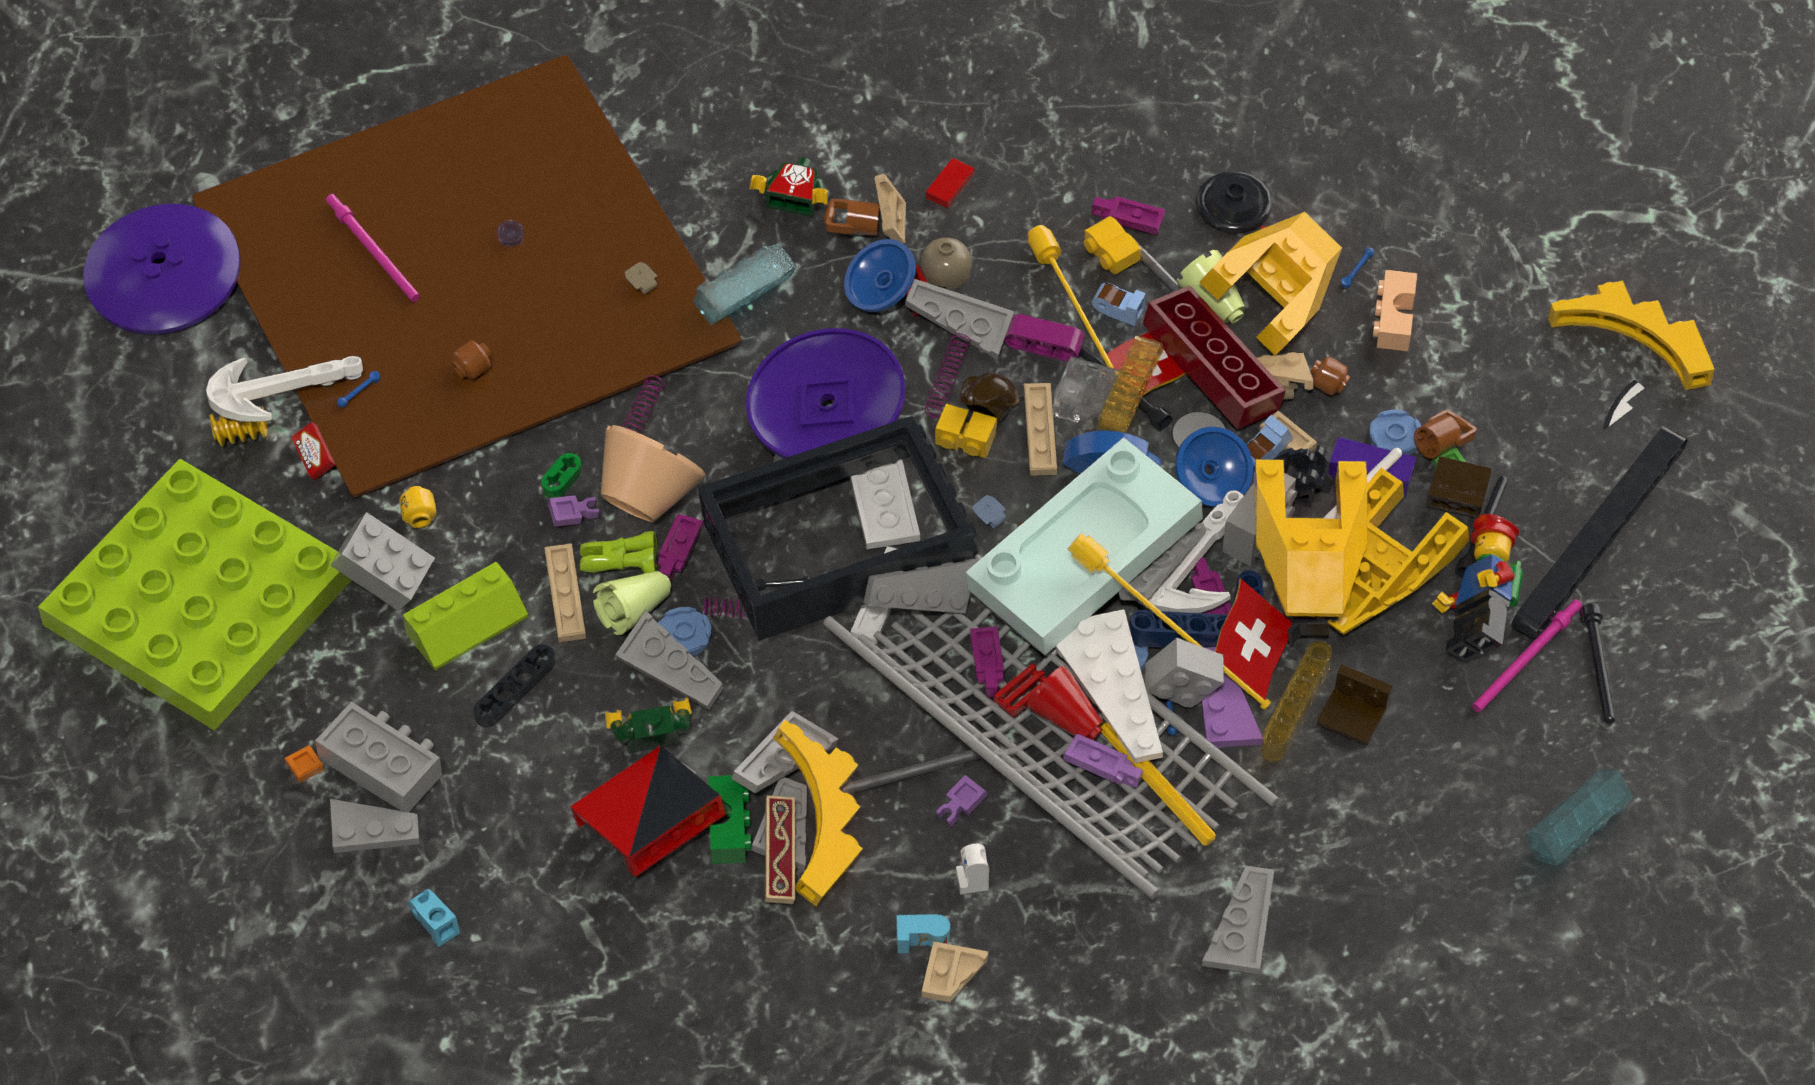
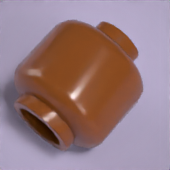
(471, 360)
(1329, 375)

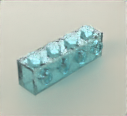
(743, 283)
(1579, 816)

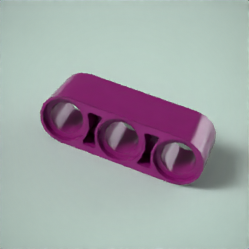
(1044, 337)

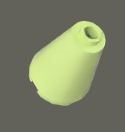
(1230, 305)
(624, 600)

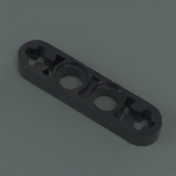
(517, 687)

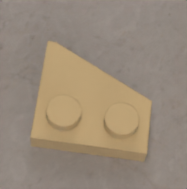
(892, 209)
(1288, 368)

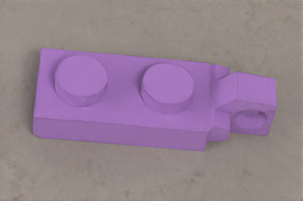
(1102, 761)

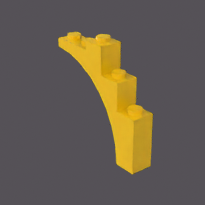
(1645, 322)
(833, 809)

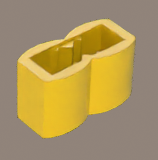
(1112, 245)

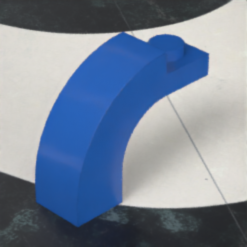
(1090, 446)

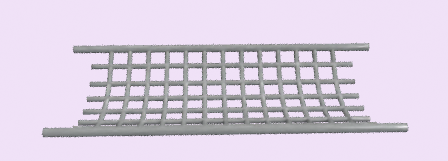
(1020, 775)

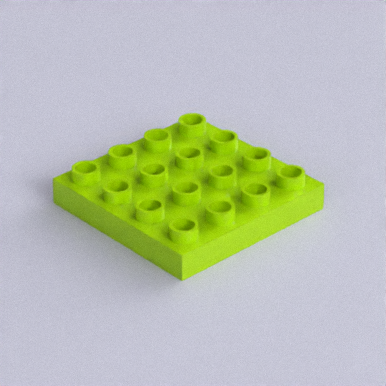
(195, 593)

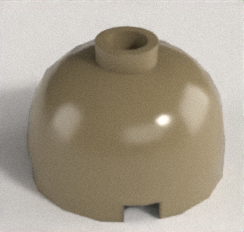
(946, 263)

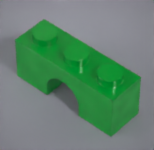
(729, 839)

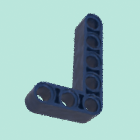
(1208, 625)

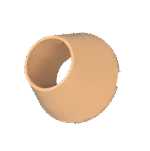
(643, 475)

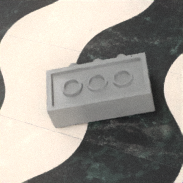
(379, 756)

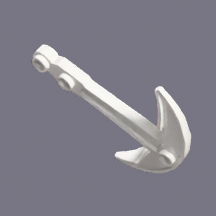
(232, 398)
(1172, 600)

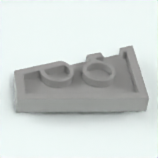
(789, 788)
(371, 827)

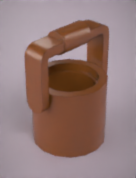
(862, 217)
(1443, 433)

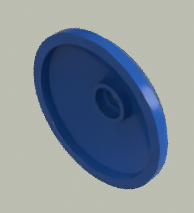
(879, 275)
(1223, 454)

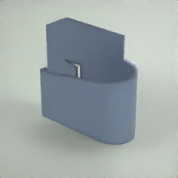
(990, 511)

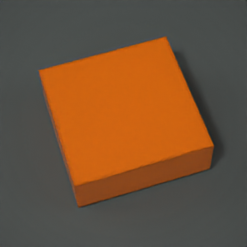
(304, 764)

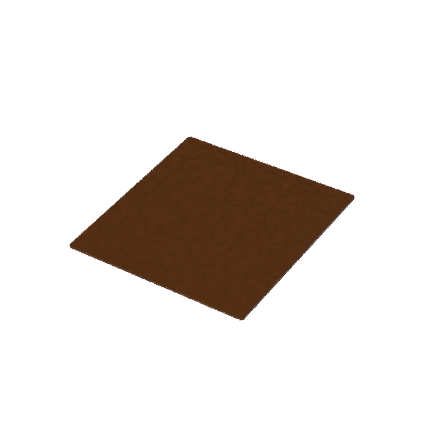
(432, 198)

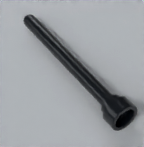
(1159, 417)
(1491, 508)
(1591, 616)

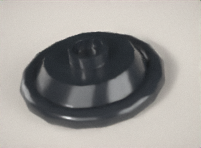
(1234, 202)

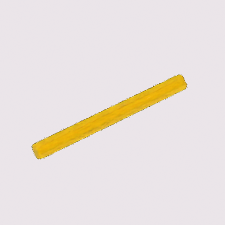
(1166, 792)

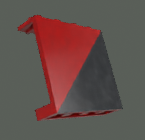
(650, 809)

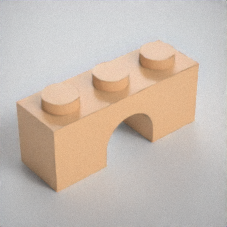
(1397, 293)

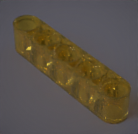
(1130, 385)
(1293, 711)

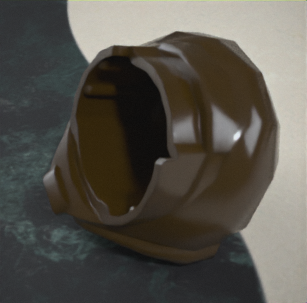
(989, 395)

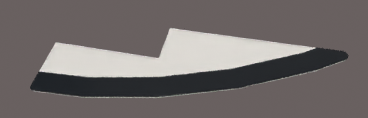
(1620, 406)

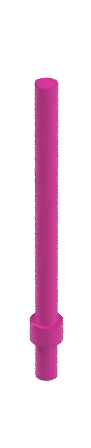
(346, 217)
(1559, 622)

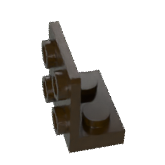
(1459, 487)
(1355, 705)

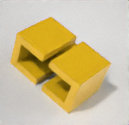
(955, 433)

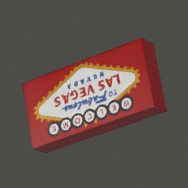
(313, 450)

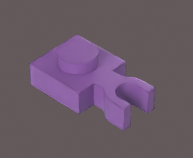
(569, 511)
(963, 797)

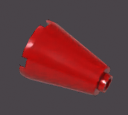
(1066, 705)

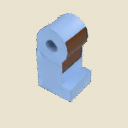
(1119, 303)
(1269, 440)

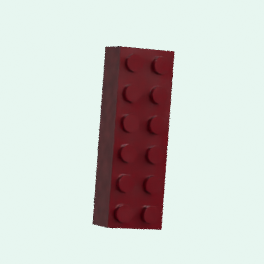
(1214, 357)

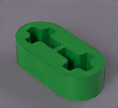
(558, 473)

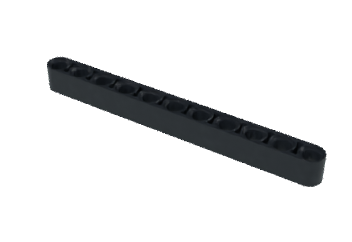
(1599, 532)

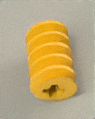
(232, 428)

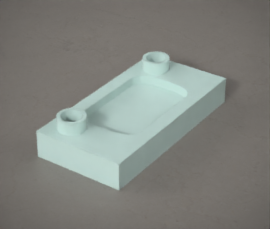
(1118, 502)

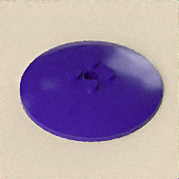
(167, 296)
(821, 366)

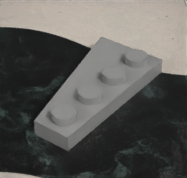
(958, 313)
(1159, 569)
(926, 588)
(662, 658)
(771, 762)
(1242, 931)

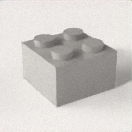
(1184, 673)

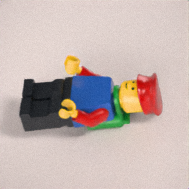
(1485, 591)

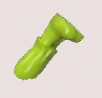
(611, 555)

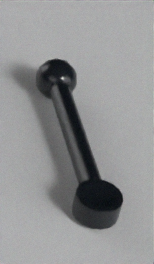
(761, 584)

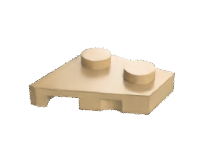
(950, 970)

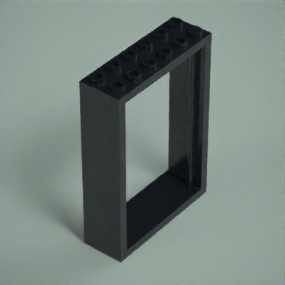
(844, 587)

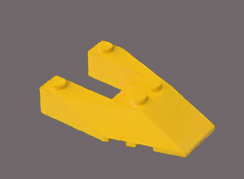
(1291, 263)
(1311, 557)
(1387, 567)

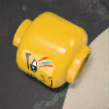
(417, 507)

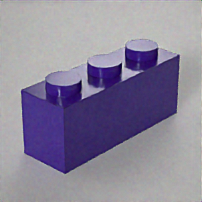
(1356, 451)

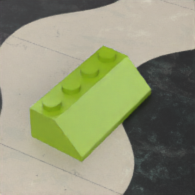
(464, 616)

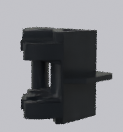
(1310, 474)

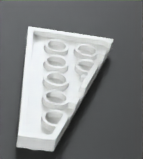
(1110, 674)

